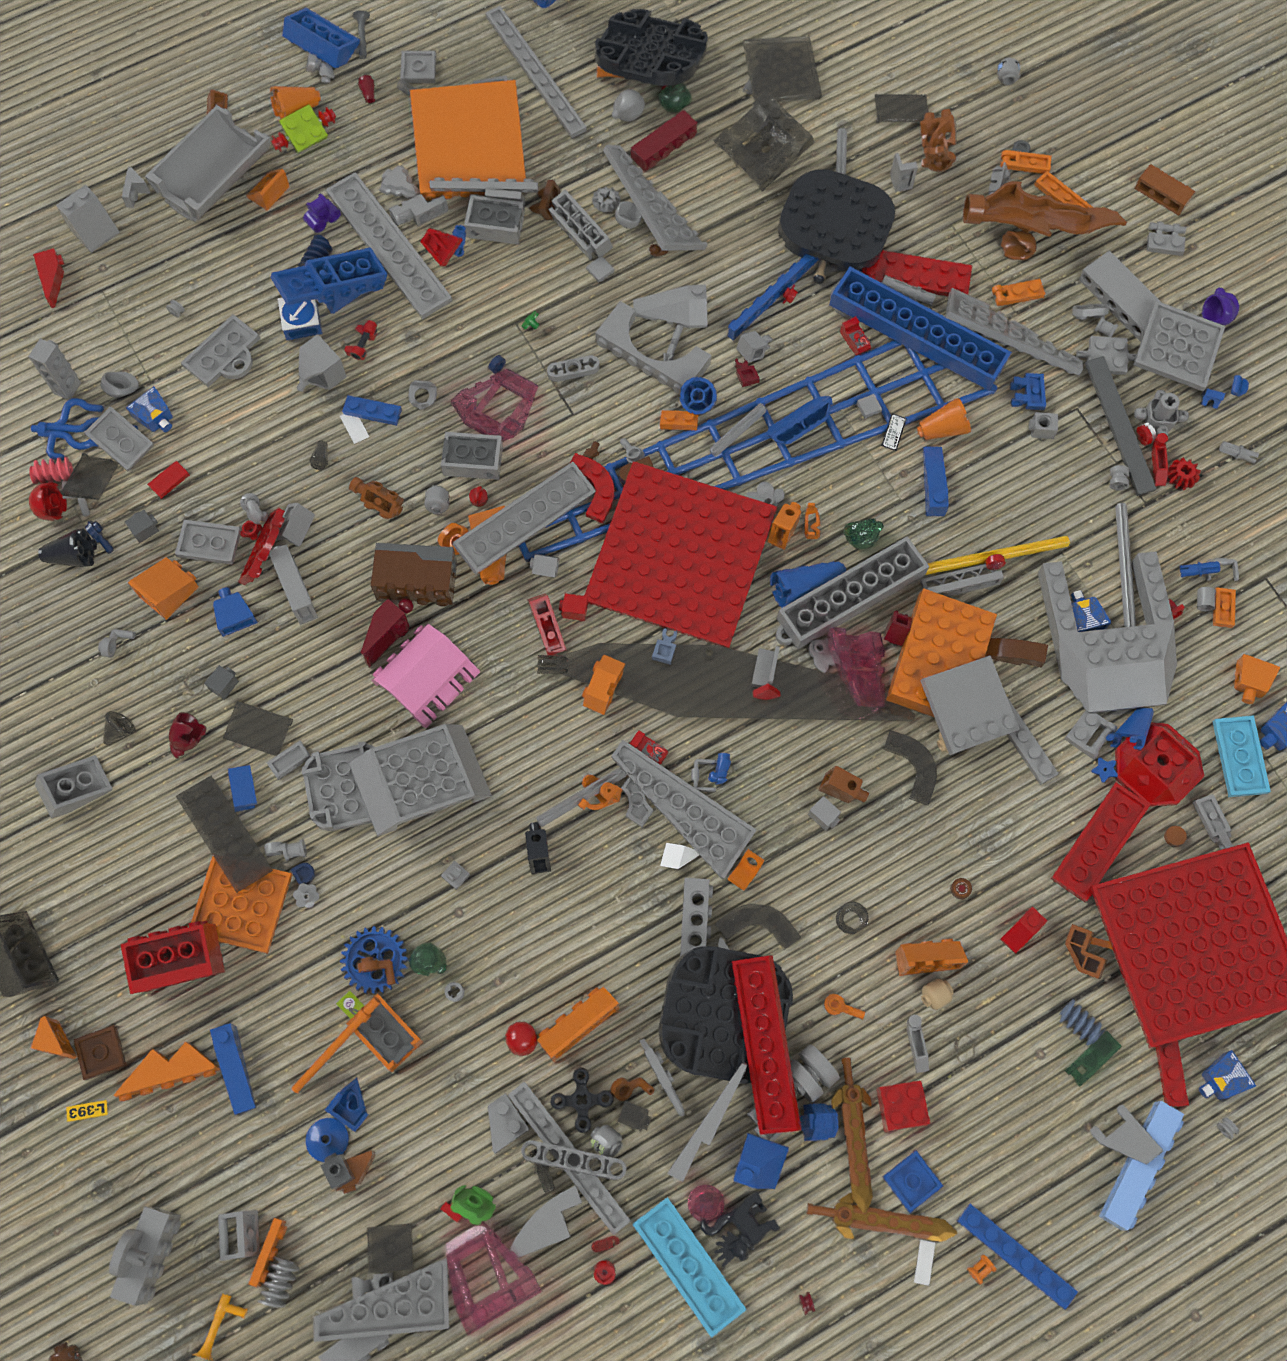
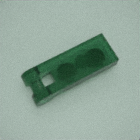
(1093, 1058)

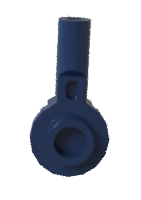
(95, 531)

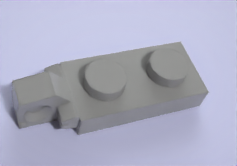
(1214, 821)

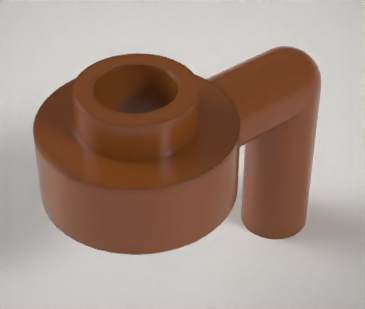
(369, 964)
(623, 1088)

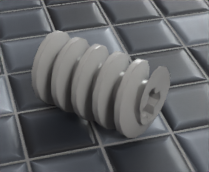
(279, 1283)

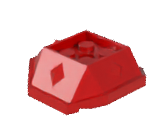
(1148, 779)

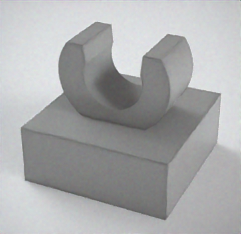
(455, 875)

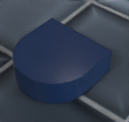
(303, 873)

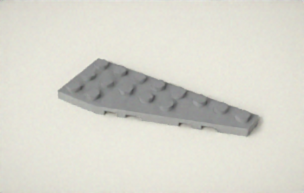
(977, 316)

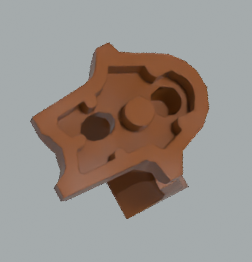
(938, 157)

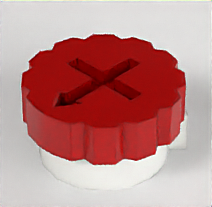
(1146, 434)

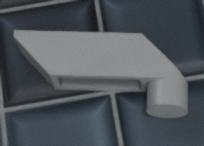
(917, 1044)

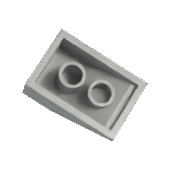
(72, 786)

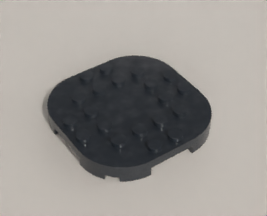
(651, 48)
(836, 219)
(702, 1013)

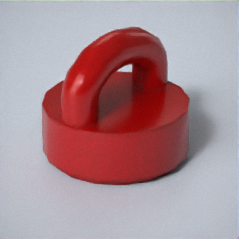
(478, 496)

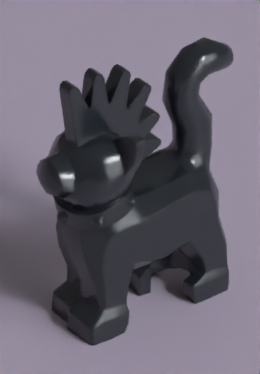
(750, 1230)

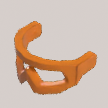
(810, 510)

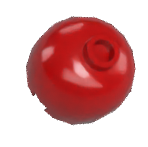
(47, 502)

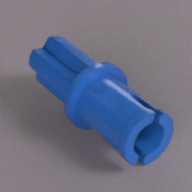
(1199, 569)

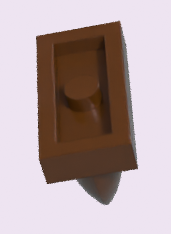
(547, 194)

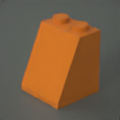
(164, 586)

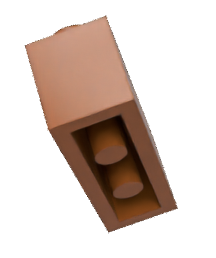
(1164, 189)

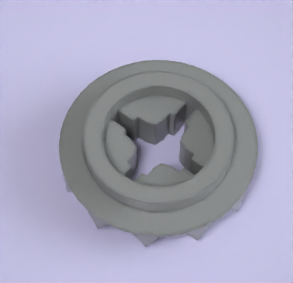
(608, 205)

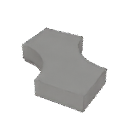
(638, 810)

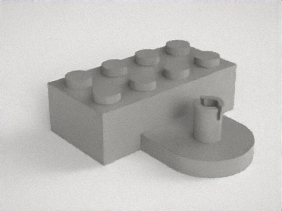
(140, 1255)

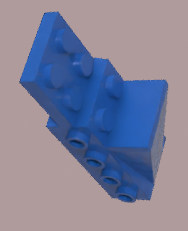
(332, 279)

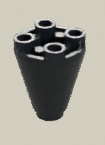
(70, 549)

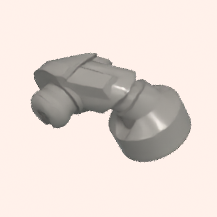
(324, 68)
(250, 503)

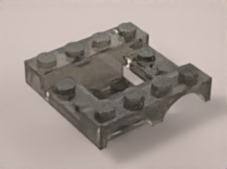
(782, 133)

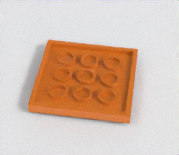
(243, 917)

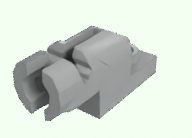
(418, 210)

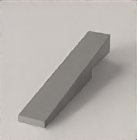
(707, 1128)

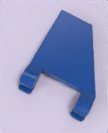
(1135, 727)

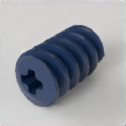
(318, 248)

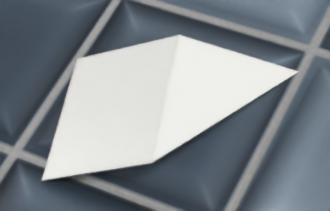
(677, 855)

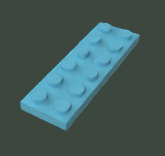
(689, 1267)

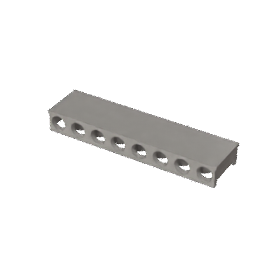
(1123, 289)

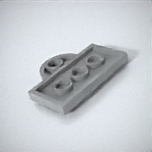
(223, 352)

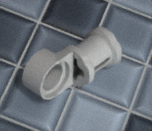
(288, 850)

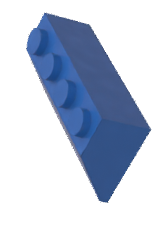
(320, 37)

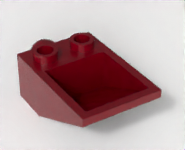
(385, 629)

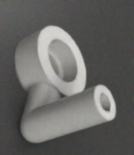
(108, 645)

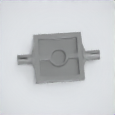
(1113, 349)

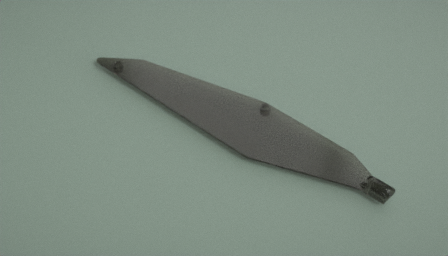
(719, 684)

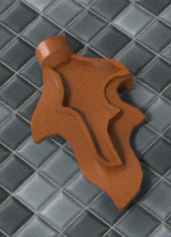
(1036, 213)

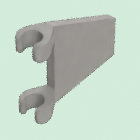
(1129, 1139)

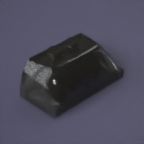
(22, 957)

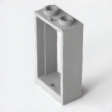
(293, 584)

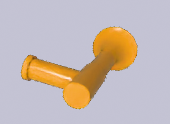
(222, 1308)

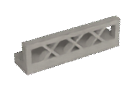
(963, 585)

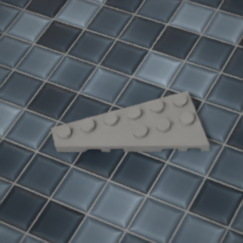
(402, 1306)

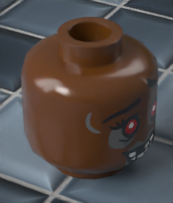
(66, 1353)

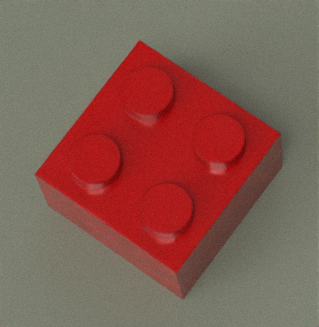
(903, 1106)

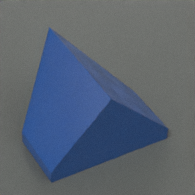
(349, 1106)

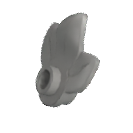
(767, 494)
(822, 658)

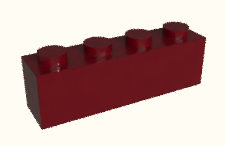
(664, 140)

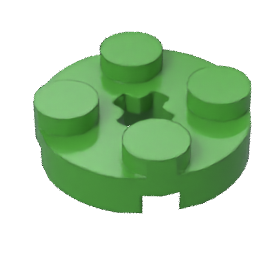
(473, 1204)

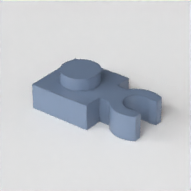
(665, 648)

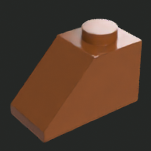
(359, 1166)

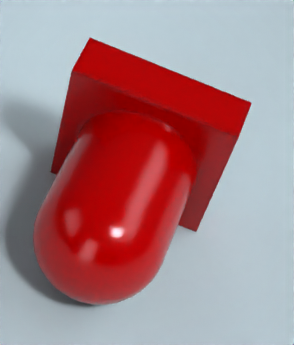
(1176, 610)

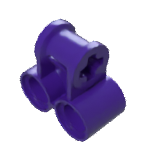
(320, 212)

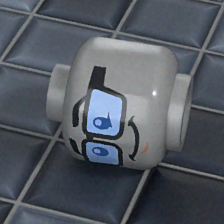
(1008, 71)

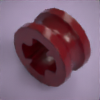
(806, 1303)

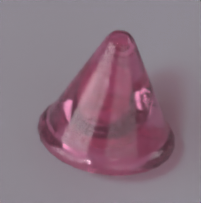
(706, 1203)

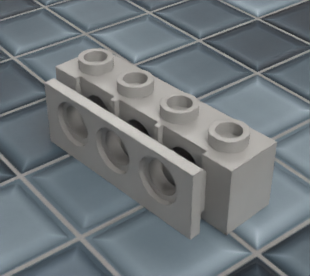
(578, 219)

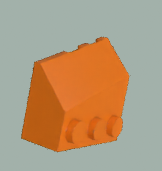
(930, 957)

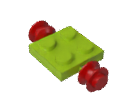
(303, 129)

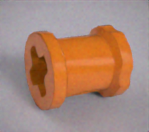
(974, 1271)

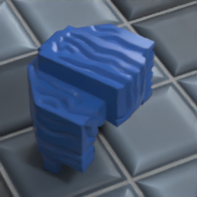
(819, 1122)

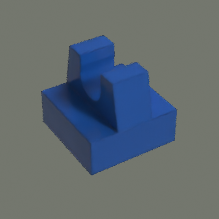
(1215, 396)

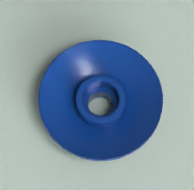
(337, 1135)

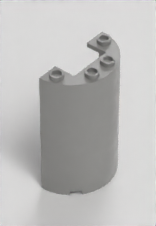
(206, 163)

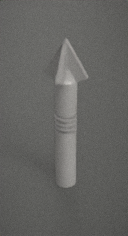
(674, 341)

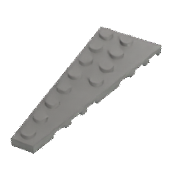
(657, 211)

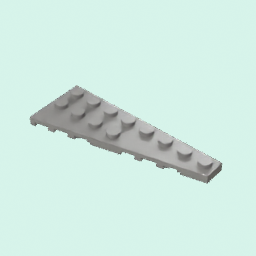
(702, 822)

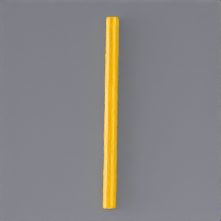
(1008, 552)

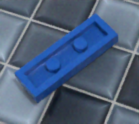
(372, 410)

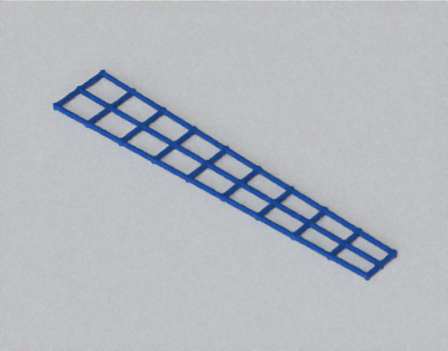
(789, 461)

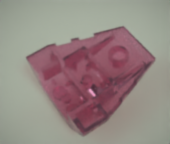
(859, 665)

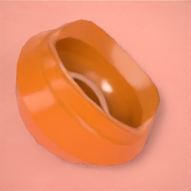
(450, 534)

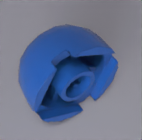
(698, 395)

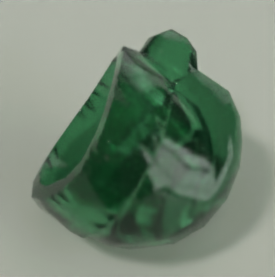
(863, 533)

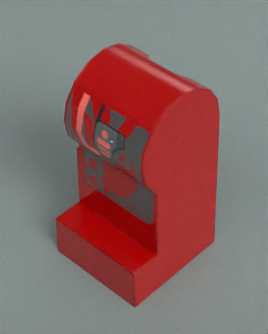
(855, 336)
(649, 747)

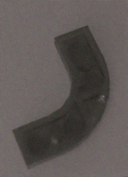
(920, 759)
(762, 916)

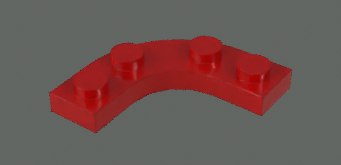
(602, 484)

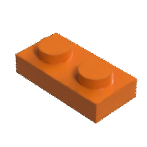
(678, 420)
(1224, 608)

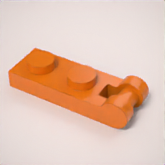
(1026, 161)
(1018, 292)

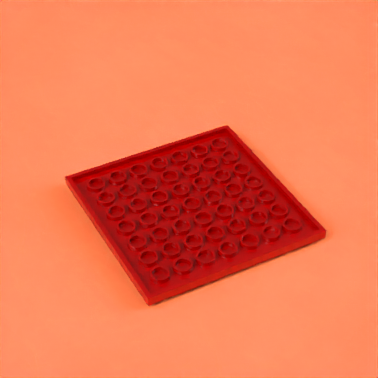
(680, 554)
(1197, 944)

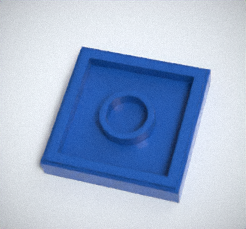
(912, 1181)

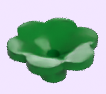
(530, 321)

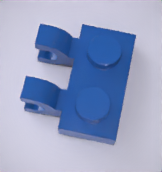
(1034, 391)

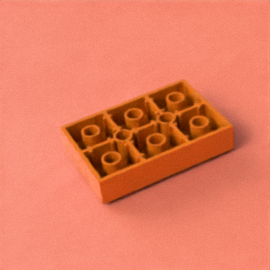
(940, 638)

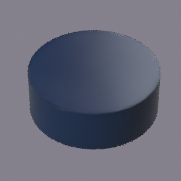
(497, 364)

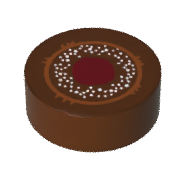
(961, 888)

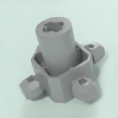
(1162, 412)

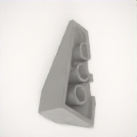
(680, 305)

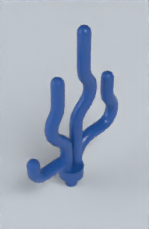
(60, 428)

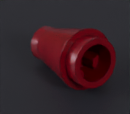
(367, 88)

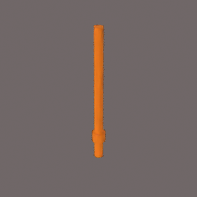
(362, 1017)

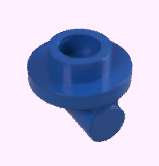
(1239, 386)

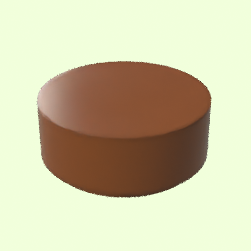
(1175, 836)

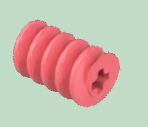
(51, 471)

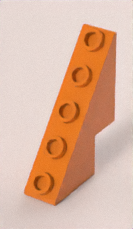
(158, 1071)

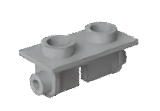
(999, 175)

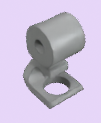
(361, 1286)

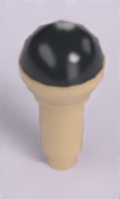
(819, 276)

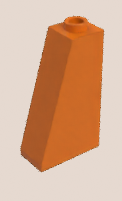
(496, 571)

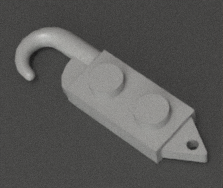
(664, 1077)

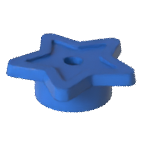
(1104, 775)

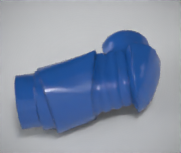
(459, 231)
(722, 767)

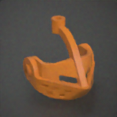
(608, 794)

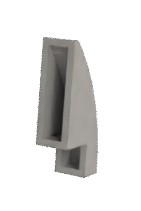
(547, 1224)

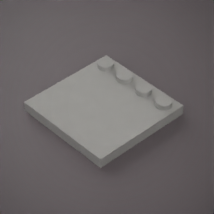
(1179, 345)
(969, 705)

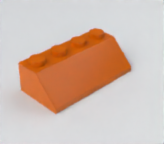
(578, 1024)

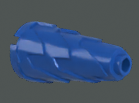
(799, 581)

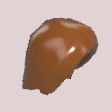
(1018, 245)

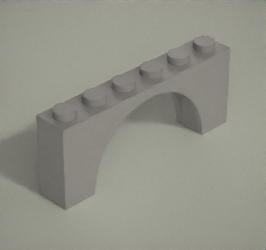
(615, 337)

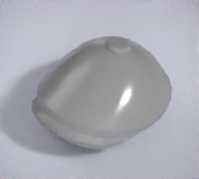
(118, 384)

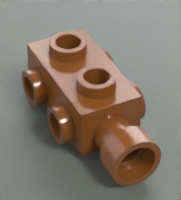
(378, 497)

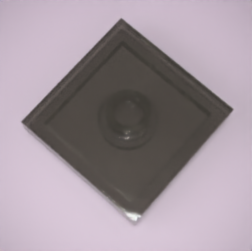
(390, 1248)

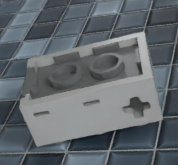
(494, 219)
(472, 455)

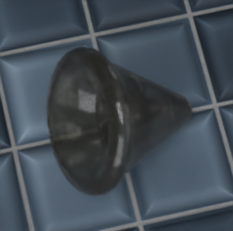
(117, 727)

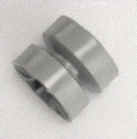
(815, 1069)

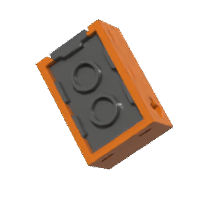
(387, 1035)

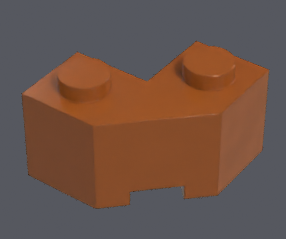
(1078, 945)

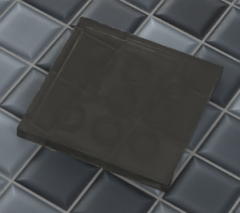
(782, 68)

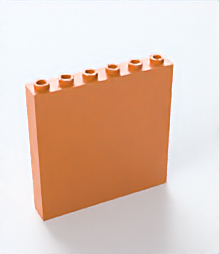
(467, 135)

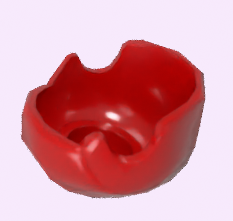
(521, 1038)

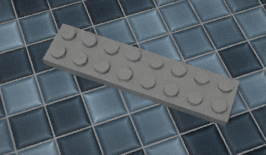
(523, 518)

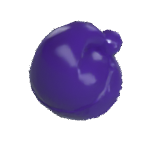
(1221, 307)

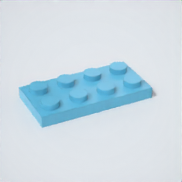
(1241, 756)

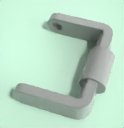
(1224, 562)
(695, 775)

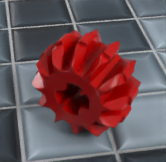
(1183, 473)

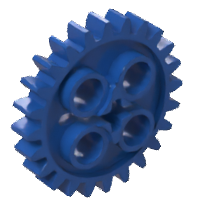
(383, 943)

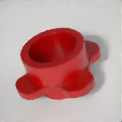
(789, 294)
(247, 526)

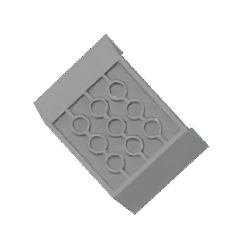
(418, 776)

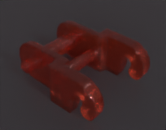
(604, 1244)

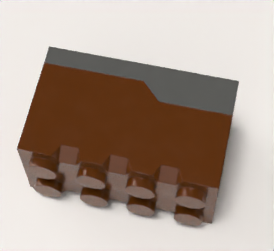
(414, 573)

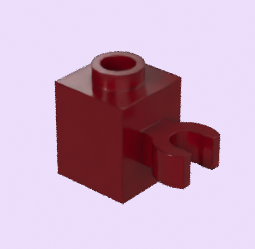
(898, 628)

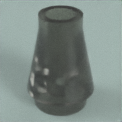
(319, 457)

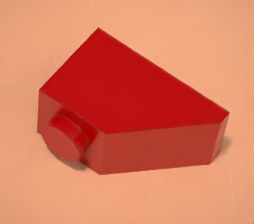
(1023, 930)

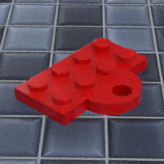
(262, 547)

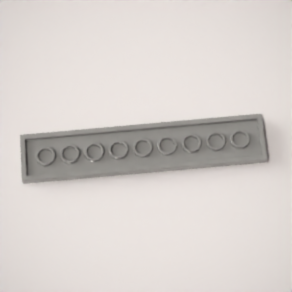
(389, 245)

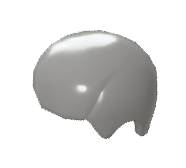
(628, 215)

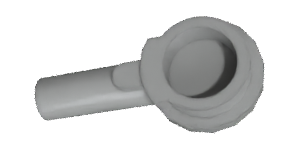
(633, 453)

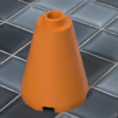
(291, 99)
(945, 422)

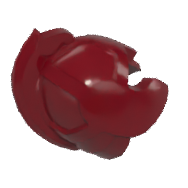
(185, 734)

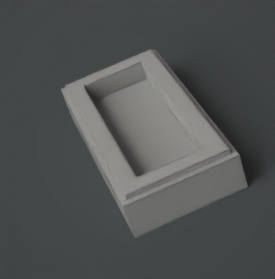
(289, 760)

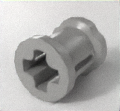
(1106, 327)

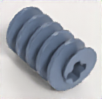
(1081, 1022)

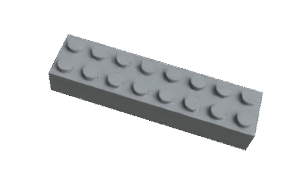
(852, 592)

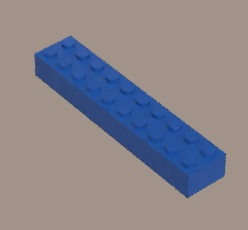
(919, 328)

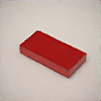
(168, 479)

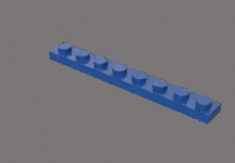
(771, 294)

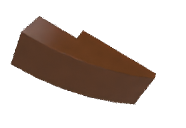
(1017, 651)

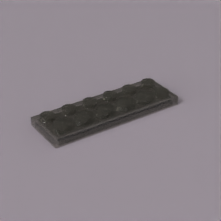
(224, 833)

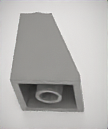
(87, 218)

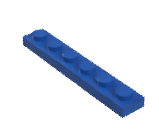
(1017, 1256)

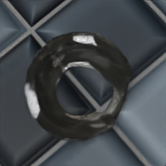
(855, 907)

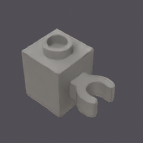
(752, 346)

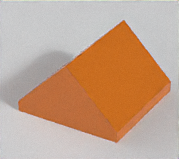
(269, 189)
(52, 1039)

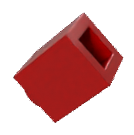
(574, 607)

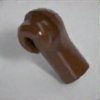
(656, 250)

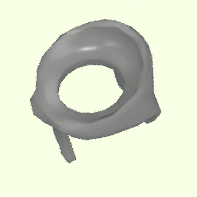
(429, 386)

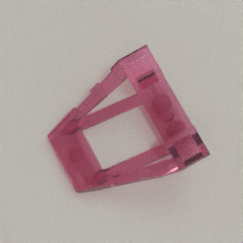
(472, 415)
(500, 1302)

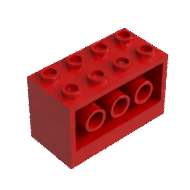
(172, 956)

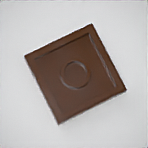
(99, 1052)

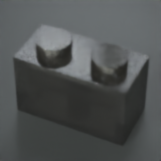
(634, 1117)

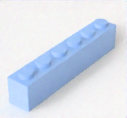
(1136, 1177)

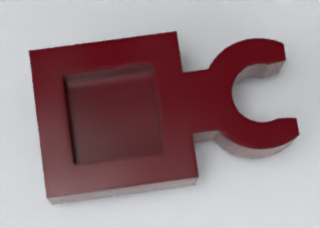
(746, 374)

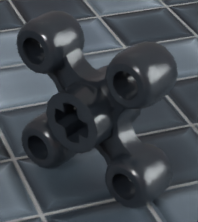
(582, 1110)

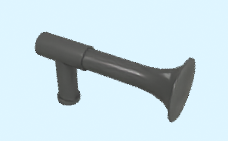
(361, 17)

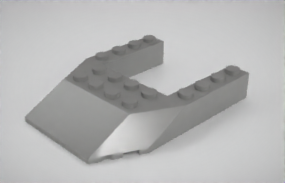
(1114, 665)

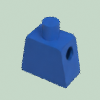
(232, 612)

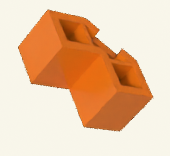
(603, 684)

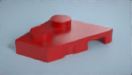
(440, 245)

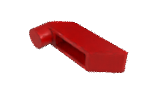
(1160, 460)

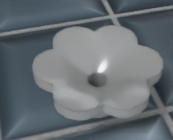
(304, 889)

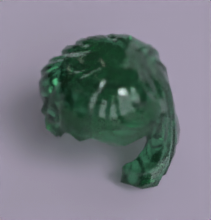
(674, 98)
(428, 959)

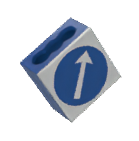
(300, 319)

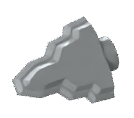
(398, 183)

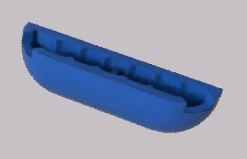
(801, 420)

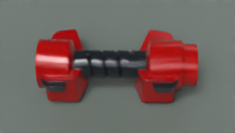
(368, 332)

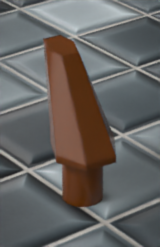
(593, 451)

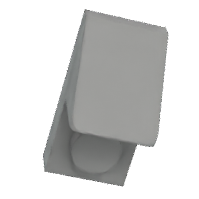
(133, 185)

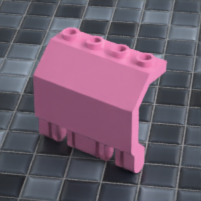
(424, 671)

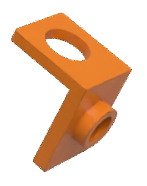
(745, 872)

